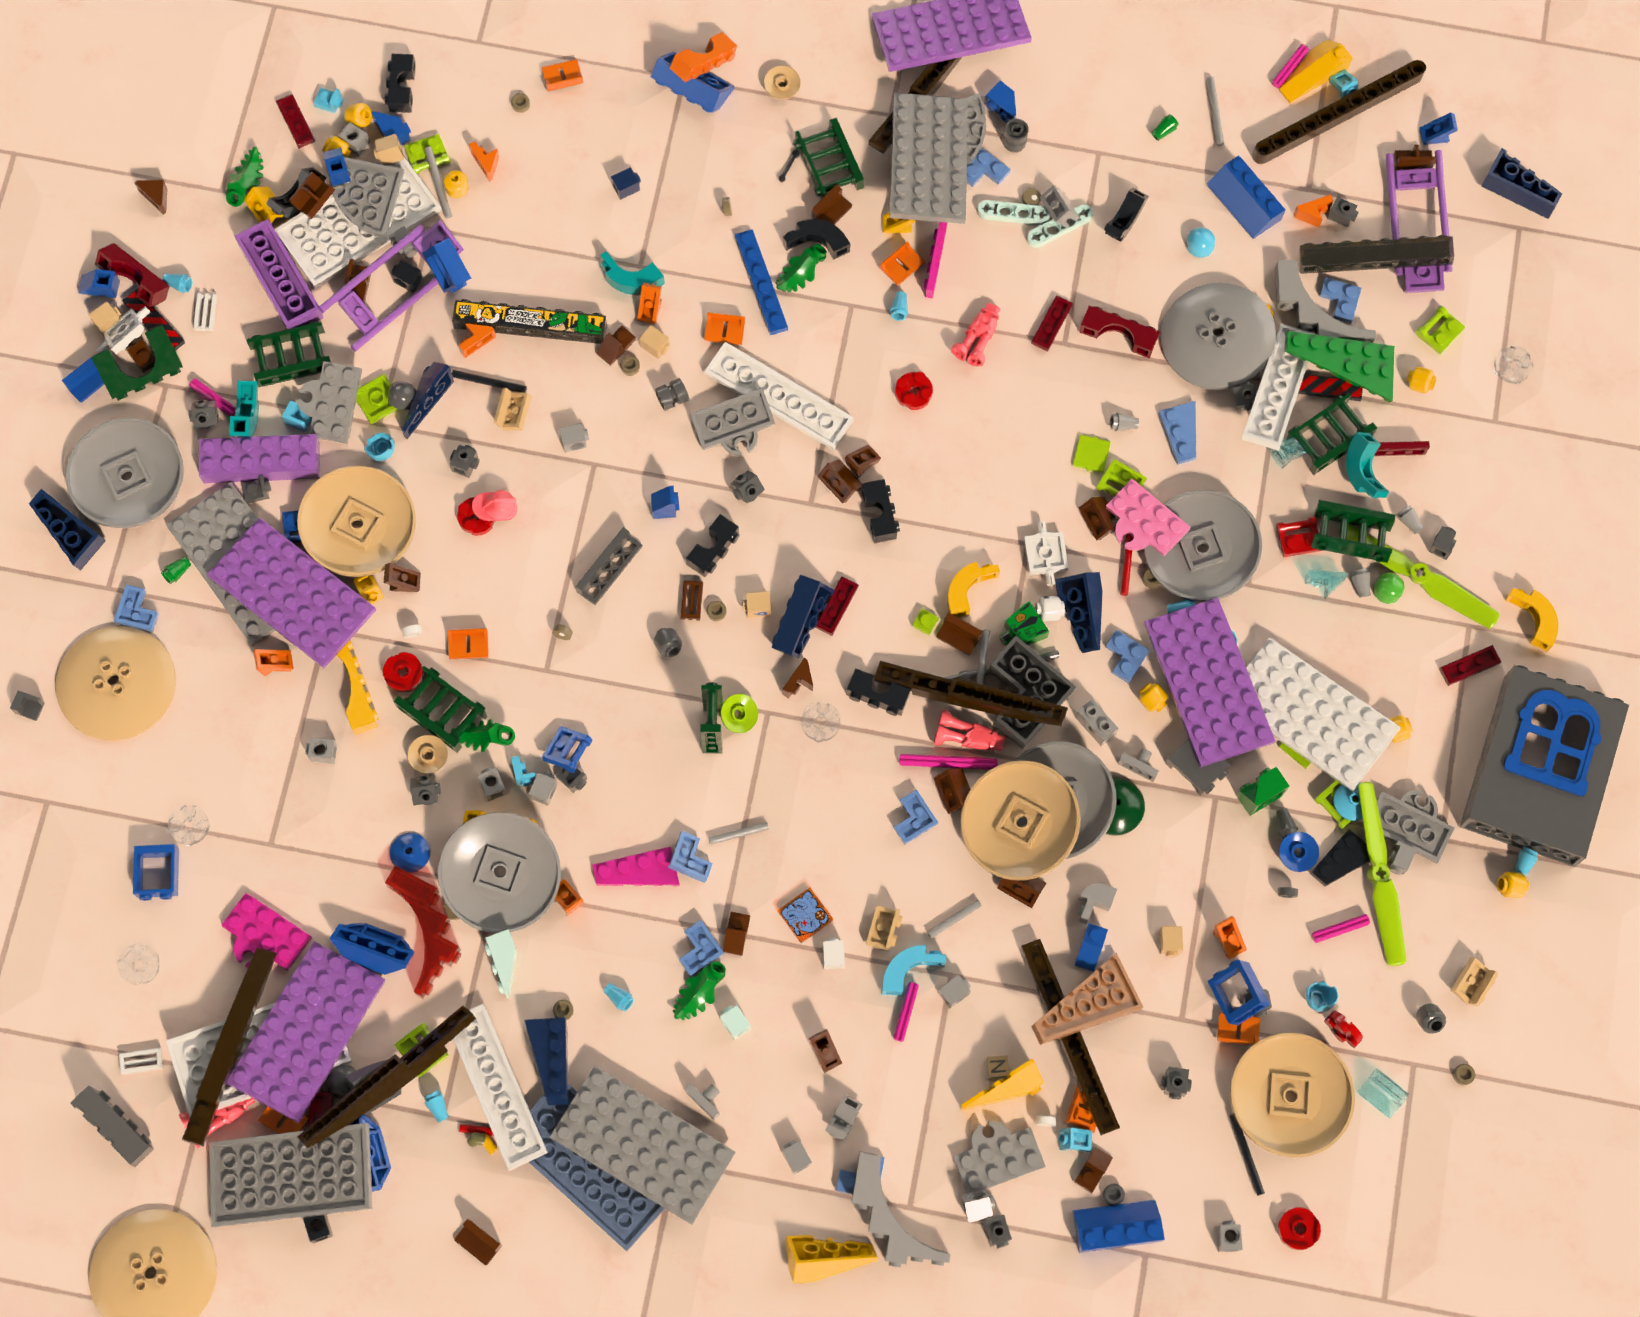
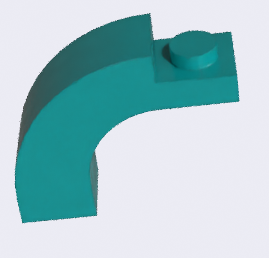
(628, 281)
(247, 410)
(1359, 465)

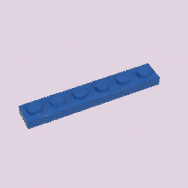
(761, 282)

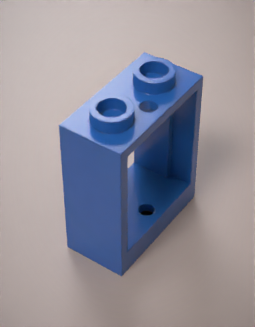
(447, 266)
(155, 851)
(1248, 1009)

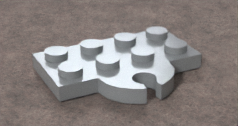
(332, 401)
(734, 422)
(1414, 824)
(998, 1157)

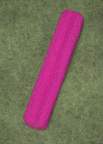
(1289, 67)
(210, 395)
(1340, 928)
(905, 1012)

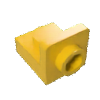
(368, 588)

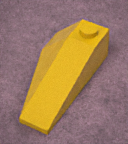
(1316, 69)
(1018, 1084)
(818, 1259)

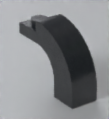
(281, 204)
(1126, 215)
(820, 232)

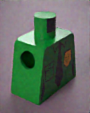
(1025, 625)

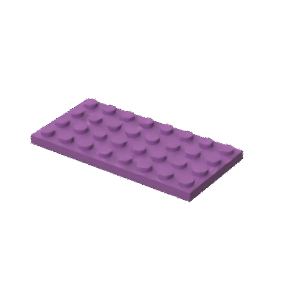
(948, 30)
(291, 592)
(1209, 682)
(306, 1032)

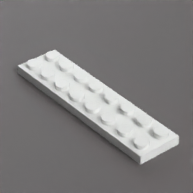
(1276, 394)
(785, 398)
(499, 1091)

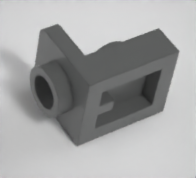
(256, 490)
(572, 781)

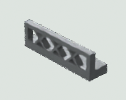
(603, 561)

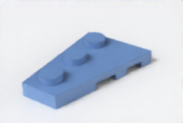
(1180, 430)

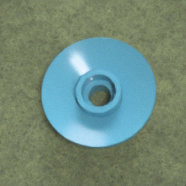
(1344, 804)

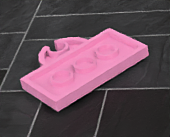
(1145, 520)

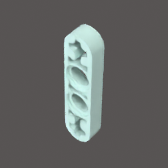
(1013, 216)
(1061, 230)

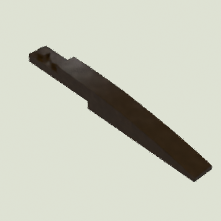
(925, 84)
(971, 695)
(1072, 1045)
(228, 1047)
(387, 1079)

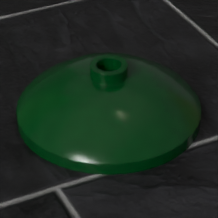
(1131, 807)

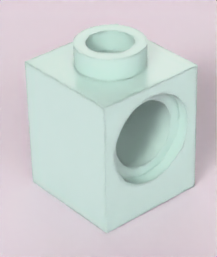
(734, 1021)

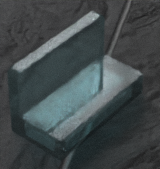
(1383, 1093)

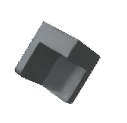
(27, 705)

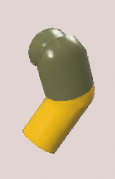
(482, 1139)

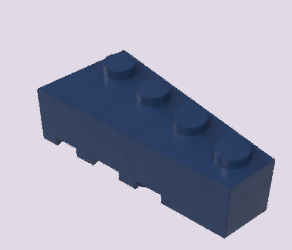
(1521, 185)
(71, 533)
(801, 616)
(550, 1050)

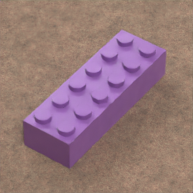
(278, 275)
(248, 457)

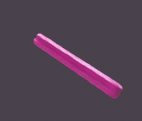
(947, 761)

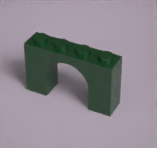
(120, 384)

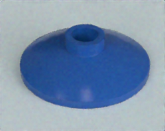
(1308, 851)
(414, 861)

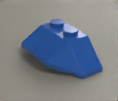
(372, 947)
(378, 1154)

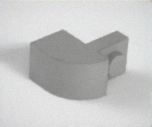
(1095, 895)
(843, 1117)

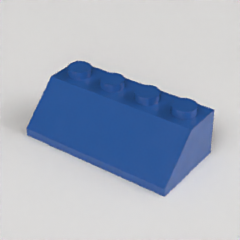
(705, 90)
(1246, 197)
(1118, 1226)

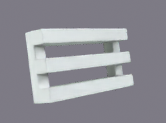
(206, 298)
(158, 1059)

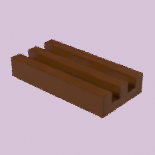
(691, 616)

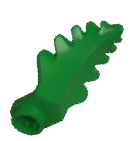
(245, 177)
(801, 269)
(486, 734)
(699, 991)

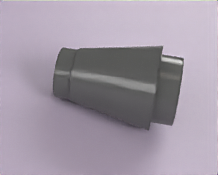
(1285, 823)

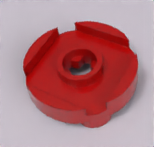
(908, 399)
(470, 524)
(399, 662)
(1344, 1030)
(1289, 1235)

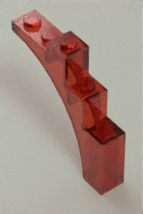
(438, 950)

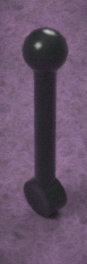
(795, 154)

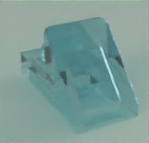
(1288, 451)
(1329, 579)

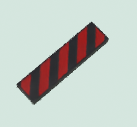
(153, 319)
(1329, 387)

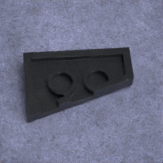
(1342, 859)

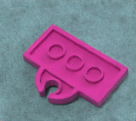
(263, 928)

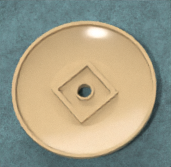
(350, 496)
(131, 704)
(1001, 800)
(1321, 1089)
(160, 1240)

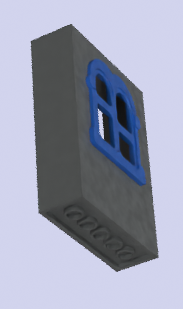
(1533, 804)

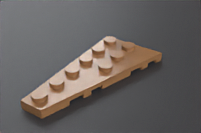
(1096, 1000)

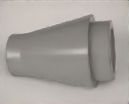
(1123, 422)
(1410, 518)
(1361, 580)

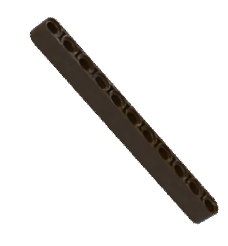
(1335, 118)

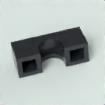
(401, 68)
(877, 495)
(705, 559)
(892, 701)

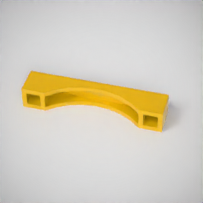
(359, 711)

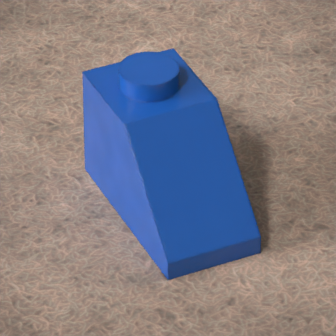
(392, 125)
(1091, 947)

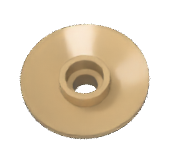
(782, 75)
(427, 745)

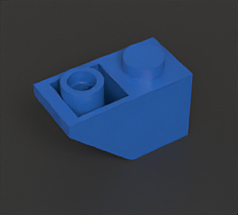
(1002, 101)
(336, 166)
(99, 283)
(665, 503)

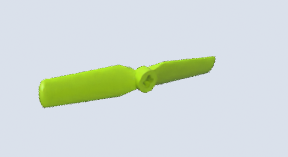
(1435, 585)
(1384, 891)

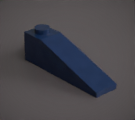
(432, 387)
(1083, 607)

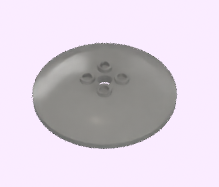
(1224, 359)
(109, 452)
(1232, 544)
(1090, 783)
(495, 901)

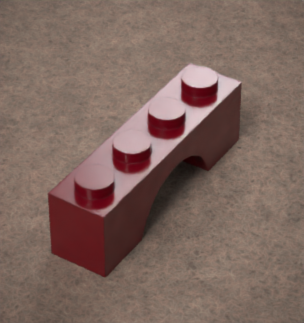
(150, 287)
(1099, 322)

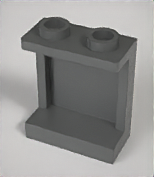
(1201, 778)

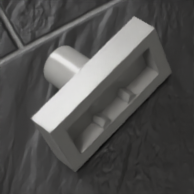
(1139, 764)
(704, 1100)

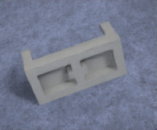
(1059, 206)

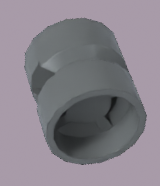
(1015, 135)
(672, 394)

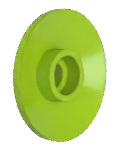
(747, 713)

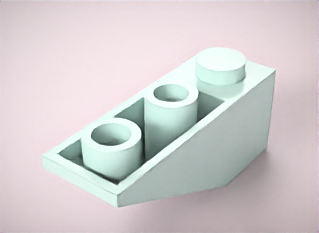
(504, 956)

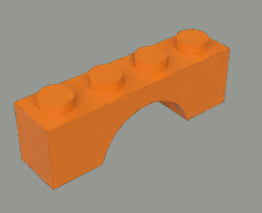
(690, 64)

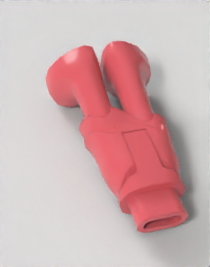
(982, 329)
(978, 735)
(224, 1115)

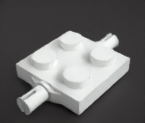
(124, 331)
(1046, 553)

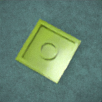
(374, 399)

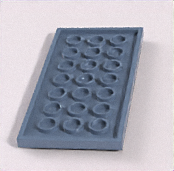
(604, 1199)

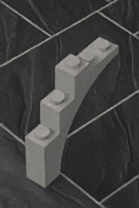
(1309, 316)
(900, 1243)

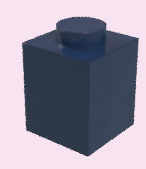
(626, 183)

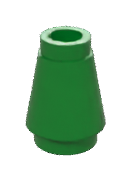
(1165, 127)
(175, 570)

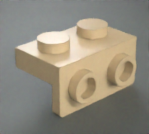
(512, 410)
(883, 927)
(1474, 982)

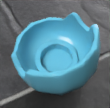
(1201, 242)
(380, 447)
(1321, 996)

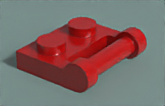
(1298, 543)

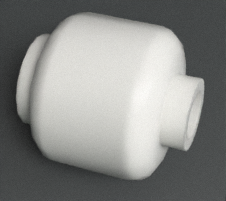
(1050, 608)

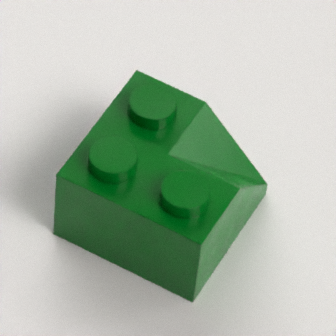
(1266, 790)

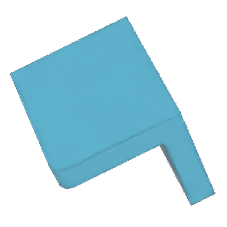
(295, 417)

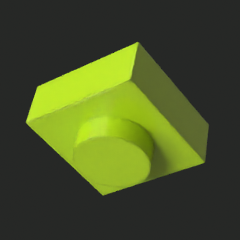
(925, 622)

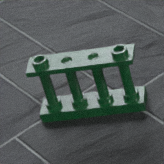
(841, 146)
(294, 371)
(1333, 451)
(1355, 516)
(422, 716)
(711, 731)

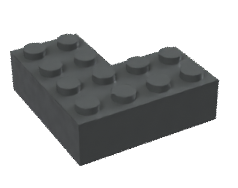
(1028, 676)

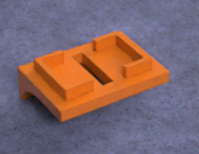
(553, 77)
(907, 257)
(715, 327)
(458, 643)
(1248, 1031)
(1079, 1116)
(272, 1118)

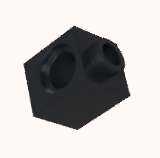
(406, 276)
(323, 1233)

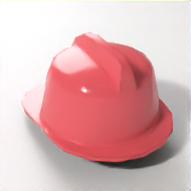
(495, 506)

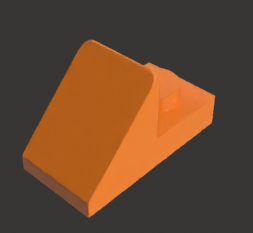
(487, 162)
(1311, 211)
(649, 303)
(479, 337)
(273, 660)
(568, 898)
(1230, 937)

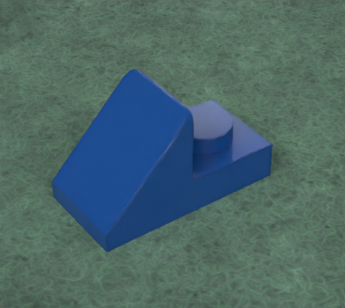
(1439, 129)

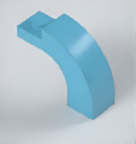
(903, 962)

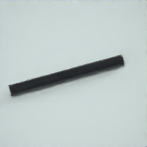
(489, 381)
(1247, 1156)

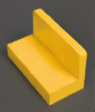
(257, 200)

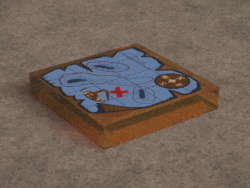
(805, 915)

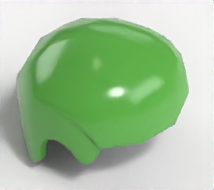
(1388, 588)

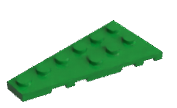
(1350, 360)

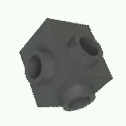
(1240, 392)
(204, 414)
(464, 460)
(747, 487)
(424, 790)
(1179, 1076)

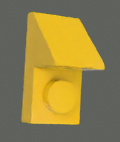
(896, 225)

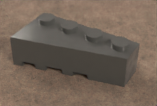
(113, 1125)

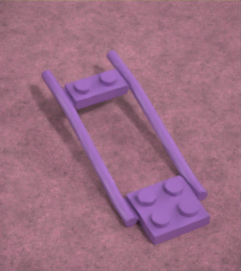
(1428, 277)
(357, 310)

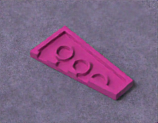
(936, 253)
(637, 870)

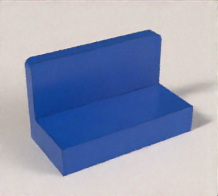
(84, 381)

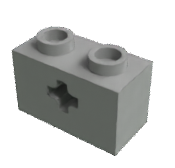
(1096, 722)

